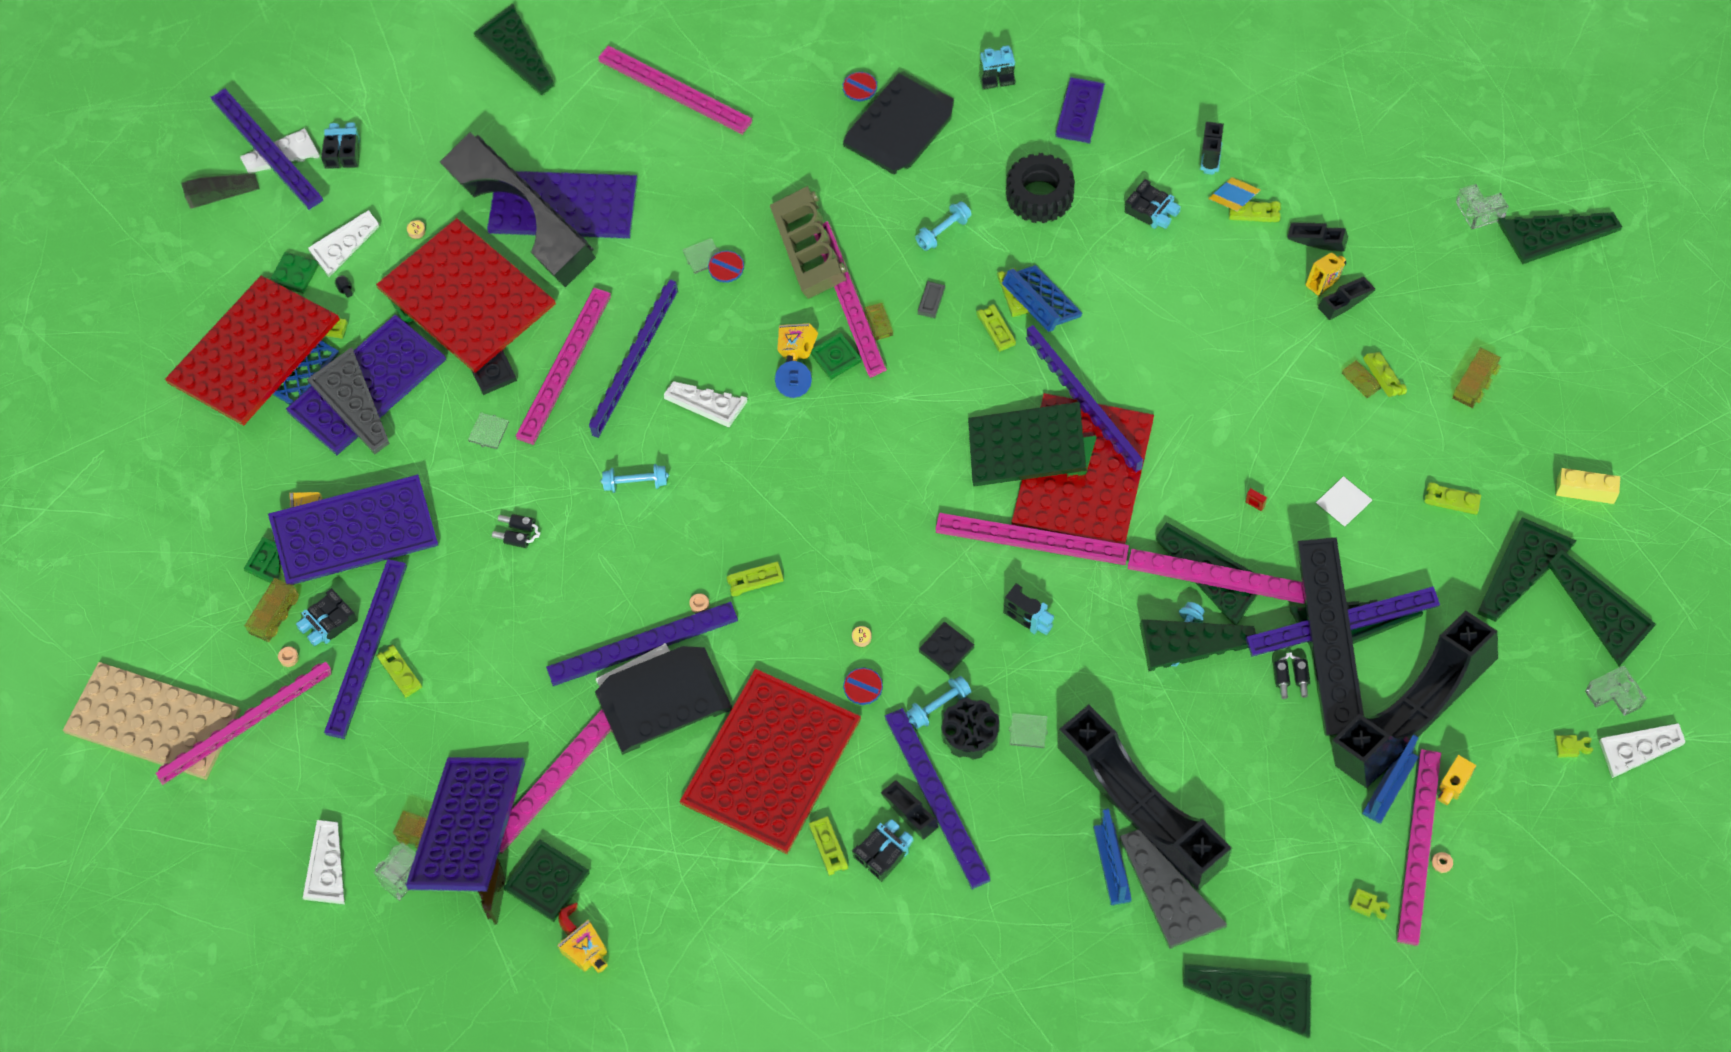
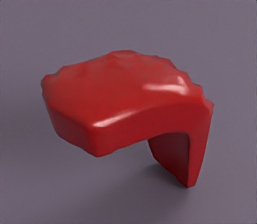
(565, 923)

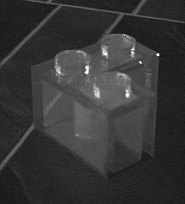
(1480, 210)
(1616, 686)
(395, 870)

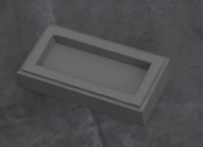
(931, 299)

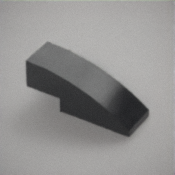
(1319, 236)
(1345, 297)
(910, 809)

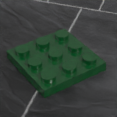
(546, 880)

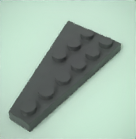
(347, 394)
(1174, 902)

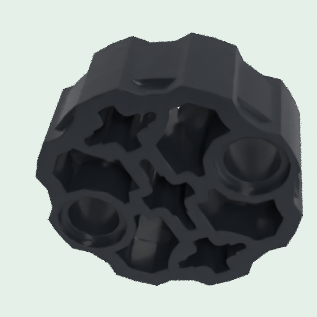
(952, 722)

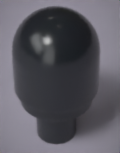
(344, 285)

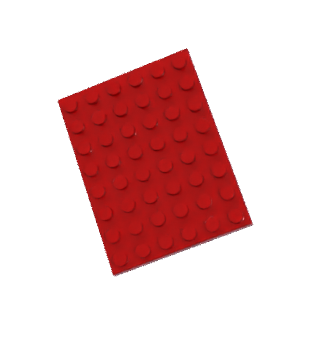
(466, 295)
(252, 350)
(1093, 503)
(770, 761)

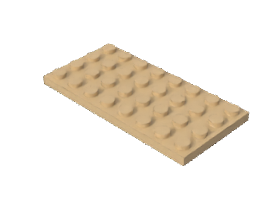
(147, 717)

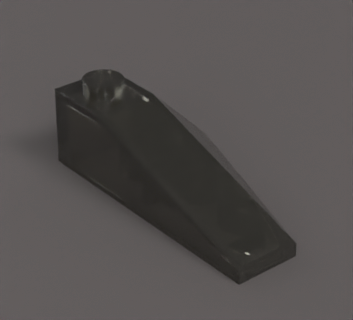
(215, 187)

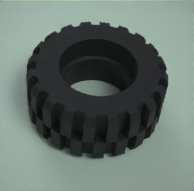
(1042, 169)

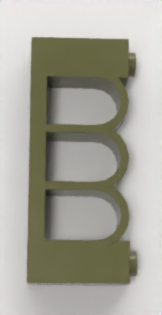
(825, 275)

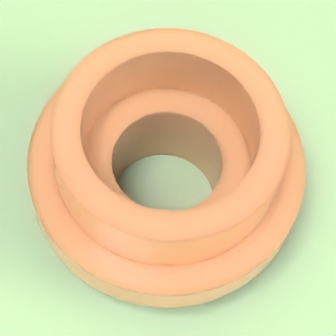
(1443, 868)

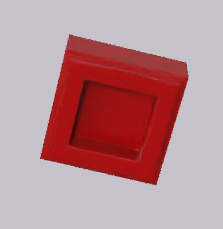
(1256, 499)

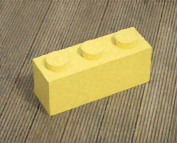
(1588, 486)

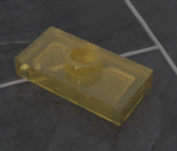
(879, 321)
(1361, 379)

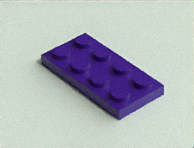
(1080, 110)

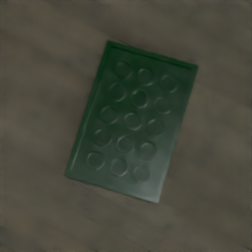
(1027, 444)

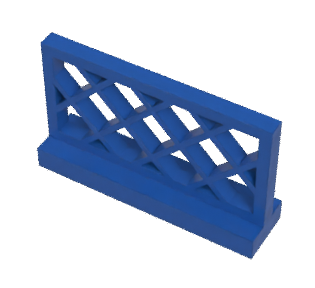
(1037, 303)
(324, 347)
(1391, 783)
(1111, 860)

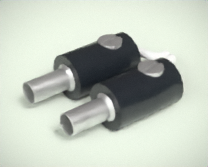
(516, 538)
(1282, 676)

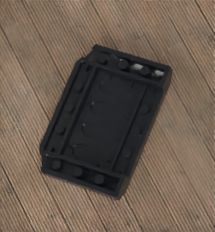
(900, 123)
(661, 696)

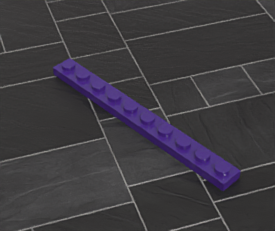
(267, 149)
(630, 363)
(1086, 401)
(1358, 617)
(641, 643)
(365, 649)
(937, 799)

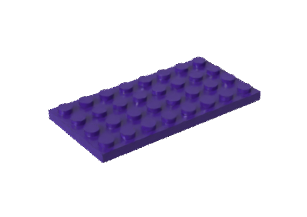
(588, 202)
(392, 366)
(352, 530)
(466, 824)

